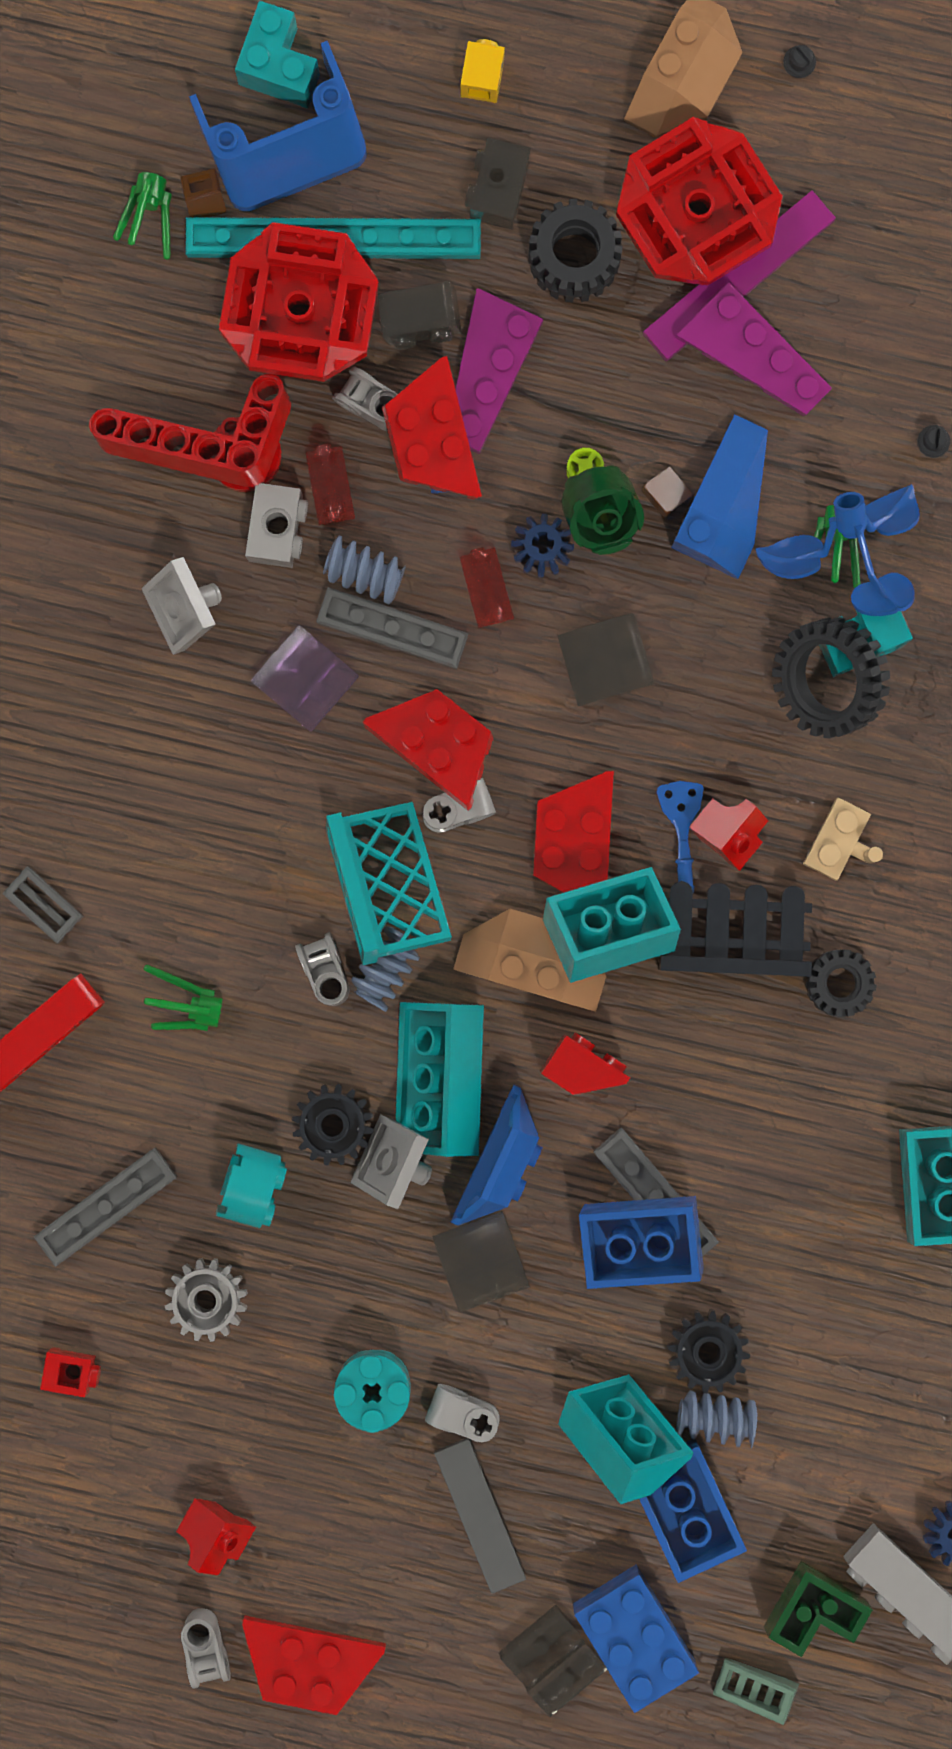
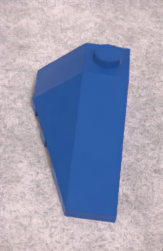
(725, 509)

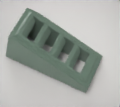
(775, 1682)

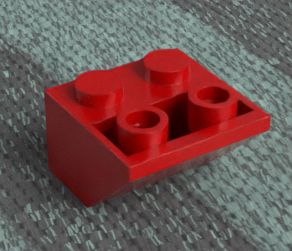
(580, 1070)

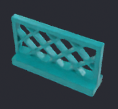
(355, 889)

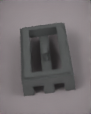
(66, 926)

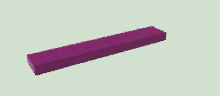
(792, 233)

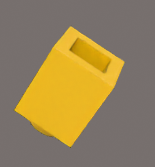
(482, 70)

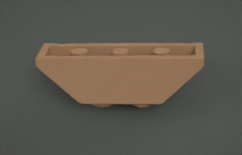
(686, 69)
(521, 955)

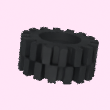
(863, 987)

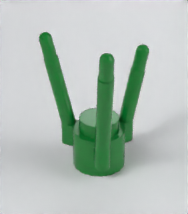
(147, 196)
(823, 526)
(203, 1010)

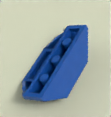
(502, 1162)

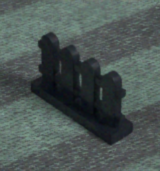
(754, 932)

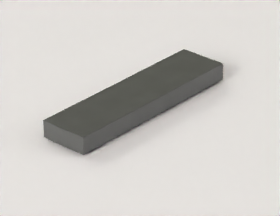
(392, 628)
(640, 1176)
(105, 1206)
(480, 1515)

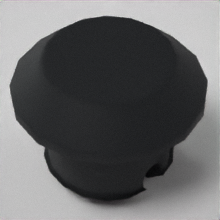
(799, 61)
(933, 441)

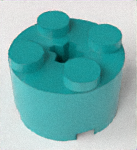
(250, 1186)
(372, 1412)

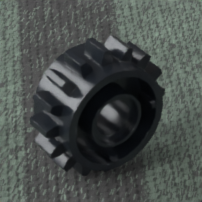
(312, 1127)
(723, 1365)

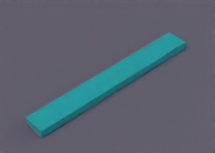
(372, 236)

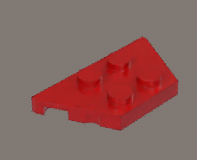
(431, 434)
(436, 741)
(574, 834)
(308, 1665)

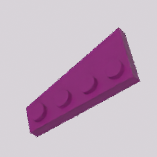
(748, 345)
(491, 361)

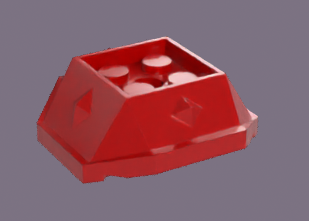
(707, 167)
(292, 268)

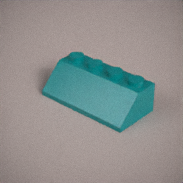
(441, 1075)

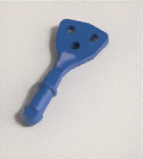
(682, 821)

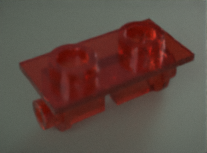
(330, 484)
(486, 587)

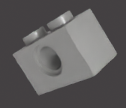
(272, 503)

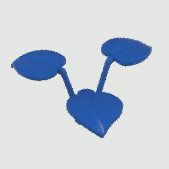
(889, 515)

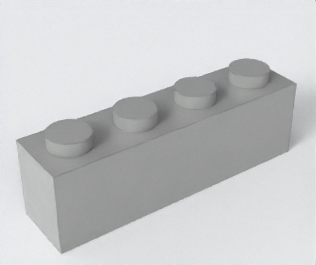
(904, 1587)

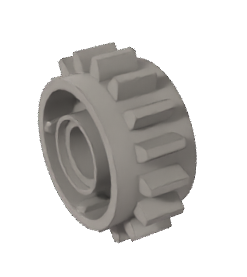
(191, 1314)

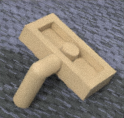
(839, 840)

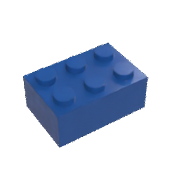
(641, 1242)
(692, 1519)
(635, 1638)

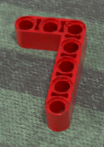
(201, 443)
(46, 1028)

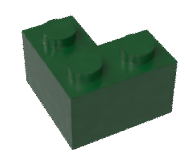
(811, 1601)

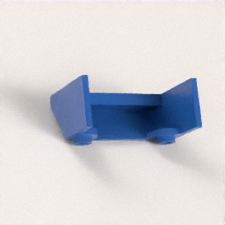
(293, 157)

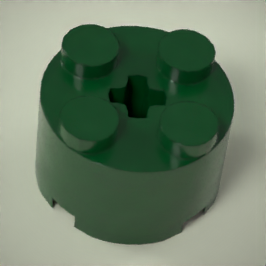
(602, 509)

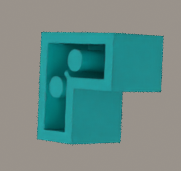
(268, 62)
(889, 630)

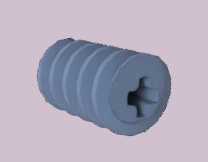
(363, 570)
(384, 973)
(717, 1418)

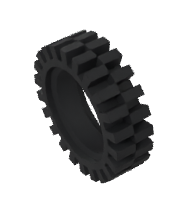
(867, 670)

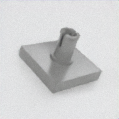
(181, 605)
(391, 1162)

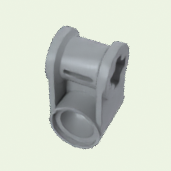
(364, 397)
(458, 816)
(323, 967)
(454, 1412)
(204, 1655)

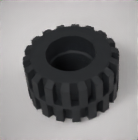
(580, 221)

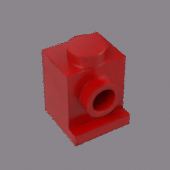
(56, 1374)

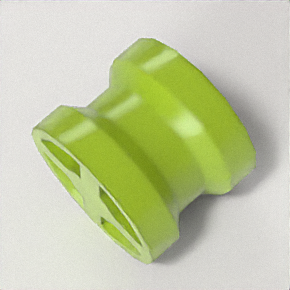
(585, 459)

